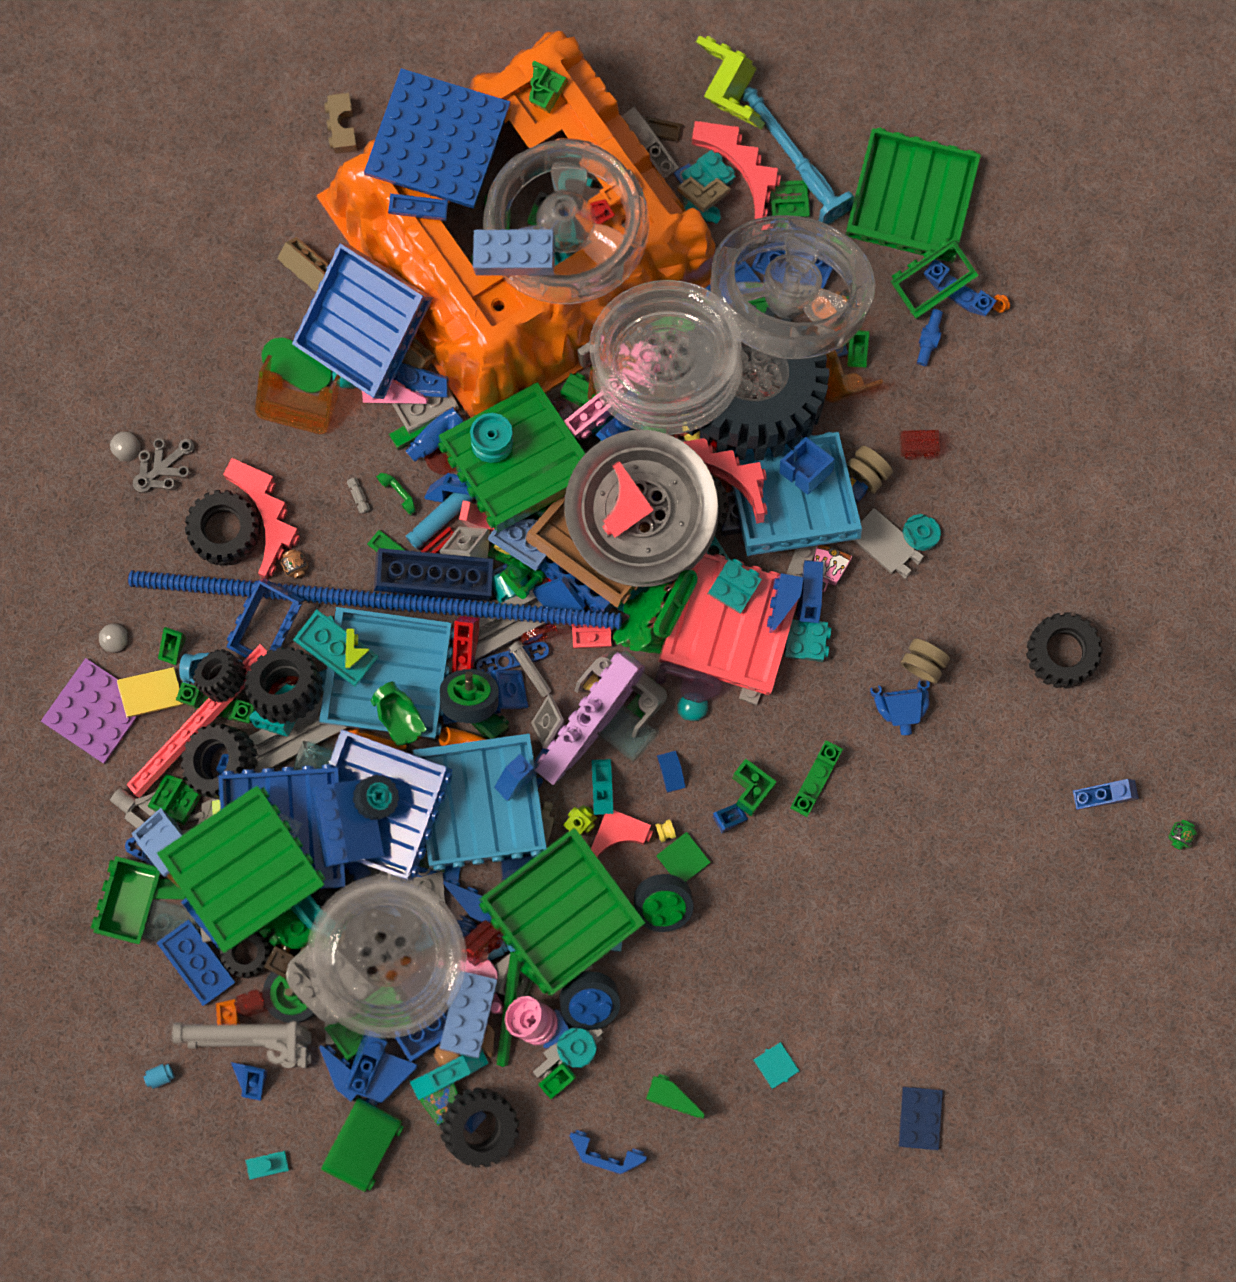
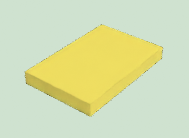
(149, 692)

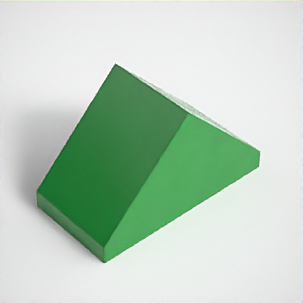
(171, 645)

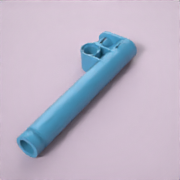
(437, 519)

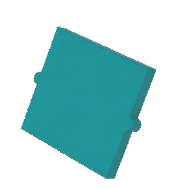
(776, 1065)

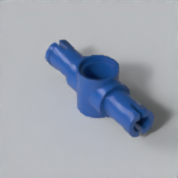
(929, 337)

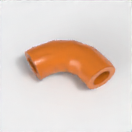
(455, 736)

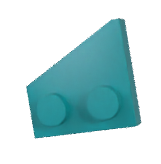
(709, 215)

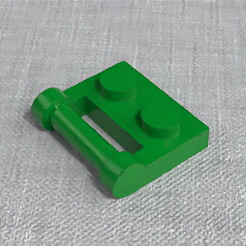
(516, 573)

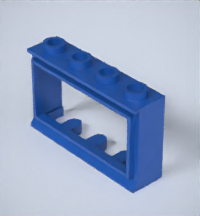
(251, 605)

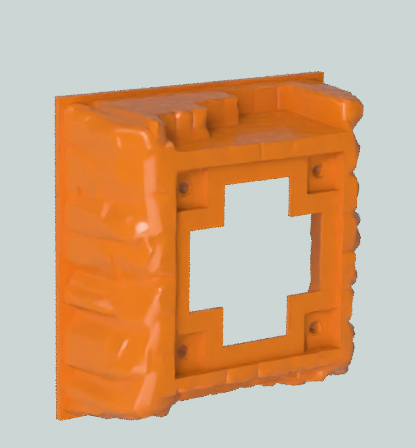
(530, 340)

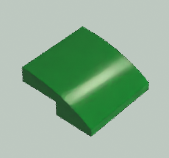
(794, 205)
(175, 799)

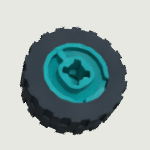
(375, 797)

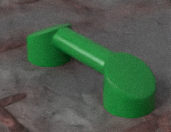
(387, 480)

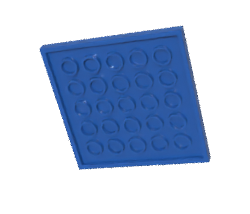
(437, 138)

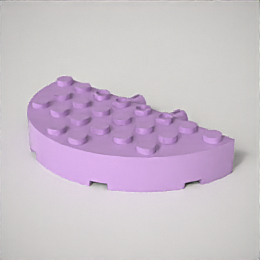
(592, 716)

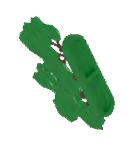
(647, 605)

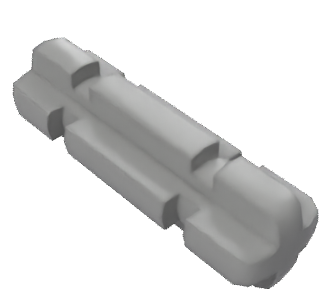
(358, 495)

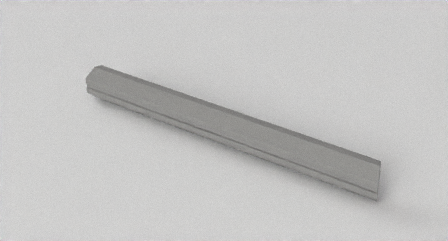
(276, 749)

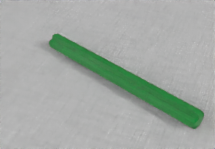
(510, 997)

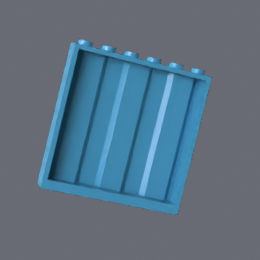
(793, 516)
(409, 653)
(474, 817)

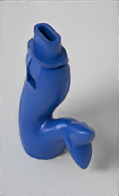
(428, 439)

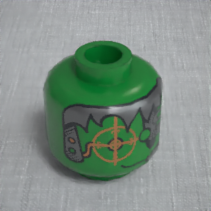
(1182, 834)

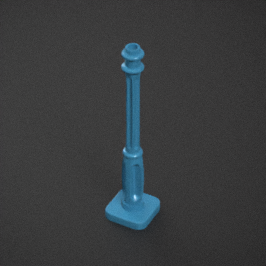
(833, 205)

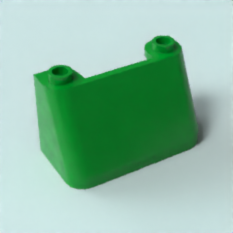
(361, 1145)

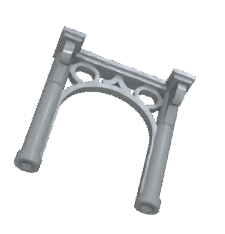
(289, 1039)

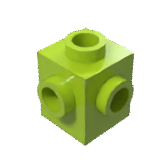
(581, 819)

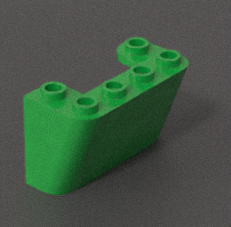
(125, 900)

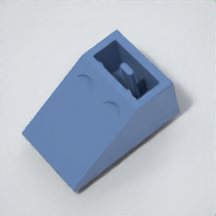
(155, 835)

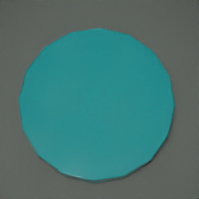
(921, 532)
(576, 1047)

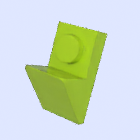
(353, 654)

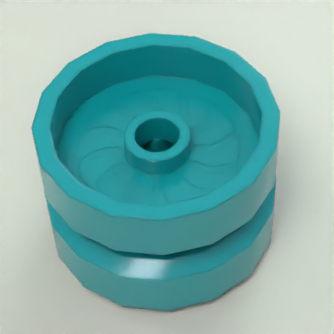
(491, 437)

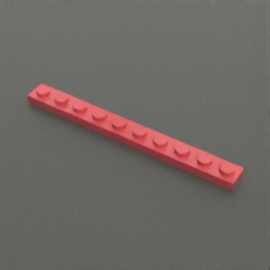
(175, 745)

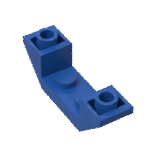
(965, 297)
(447, 483)
(581, 1143)

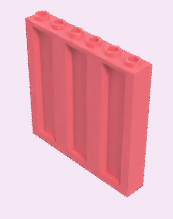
(728, 643)

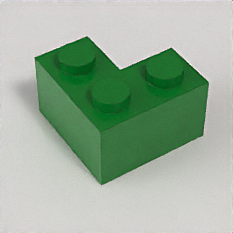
(757, 786)

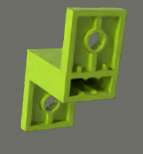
(730, 81)

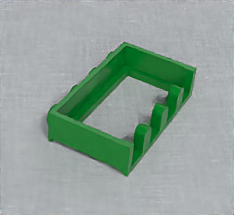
(915, 266)

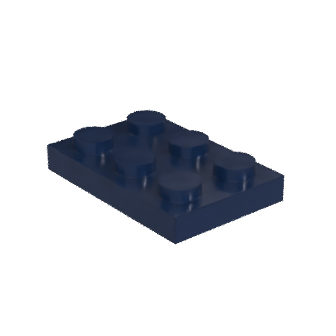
(920, 1118)

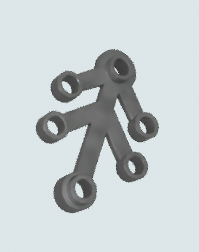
(161, 467)

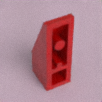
(465, 642)

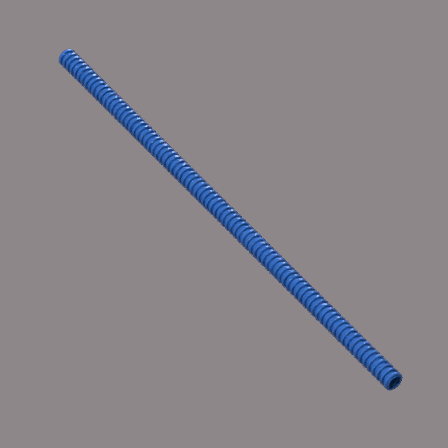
(379, 600)

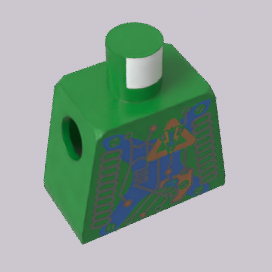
(437, 1101)

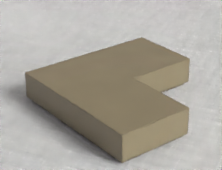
(702, 196)

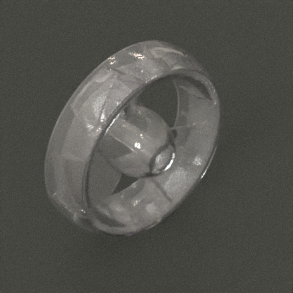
(573, 217)
(794, 286)

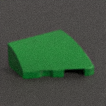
(545, 87)

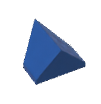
(250, 1080)

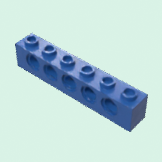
(555, 571)

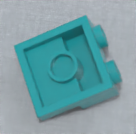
(708, 169)
(735, 585)
(808, 641)

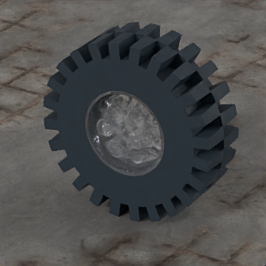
(776, 414)

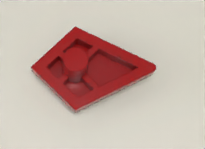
(602, 211)

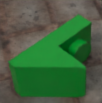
(858, 349)
(557, 1080)

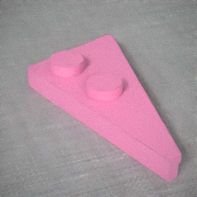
(397, 394)

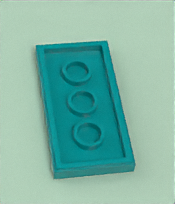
(328, 644)

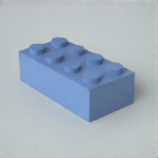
(514, 252)
(469, 1016)

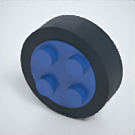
(590, 1001)

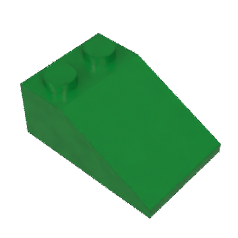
(670, 1096)

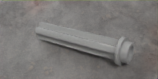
(530, 668)

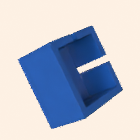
(810, 466)

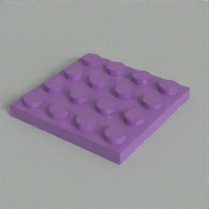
(90, 712)

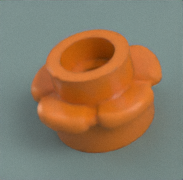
(998, 307)

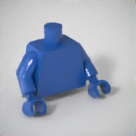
(903, 706)

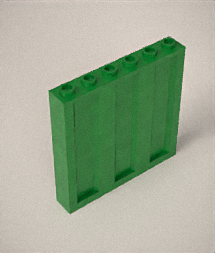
(912, 193)
(531, 474)
(241, 868)
(560, 912)

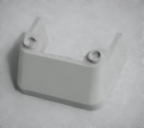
(651, 693)

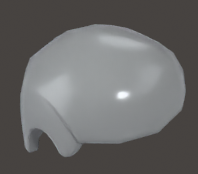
(125, 446)
(113, 638)

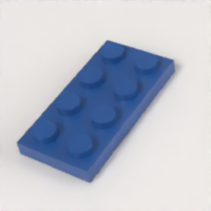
(196, 962)

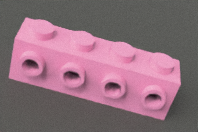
(587, 417)

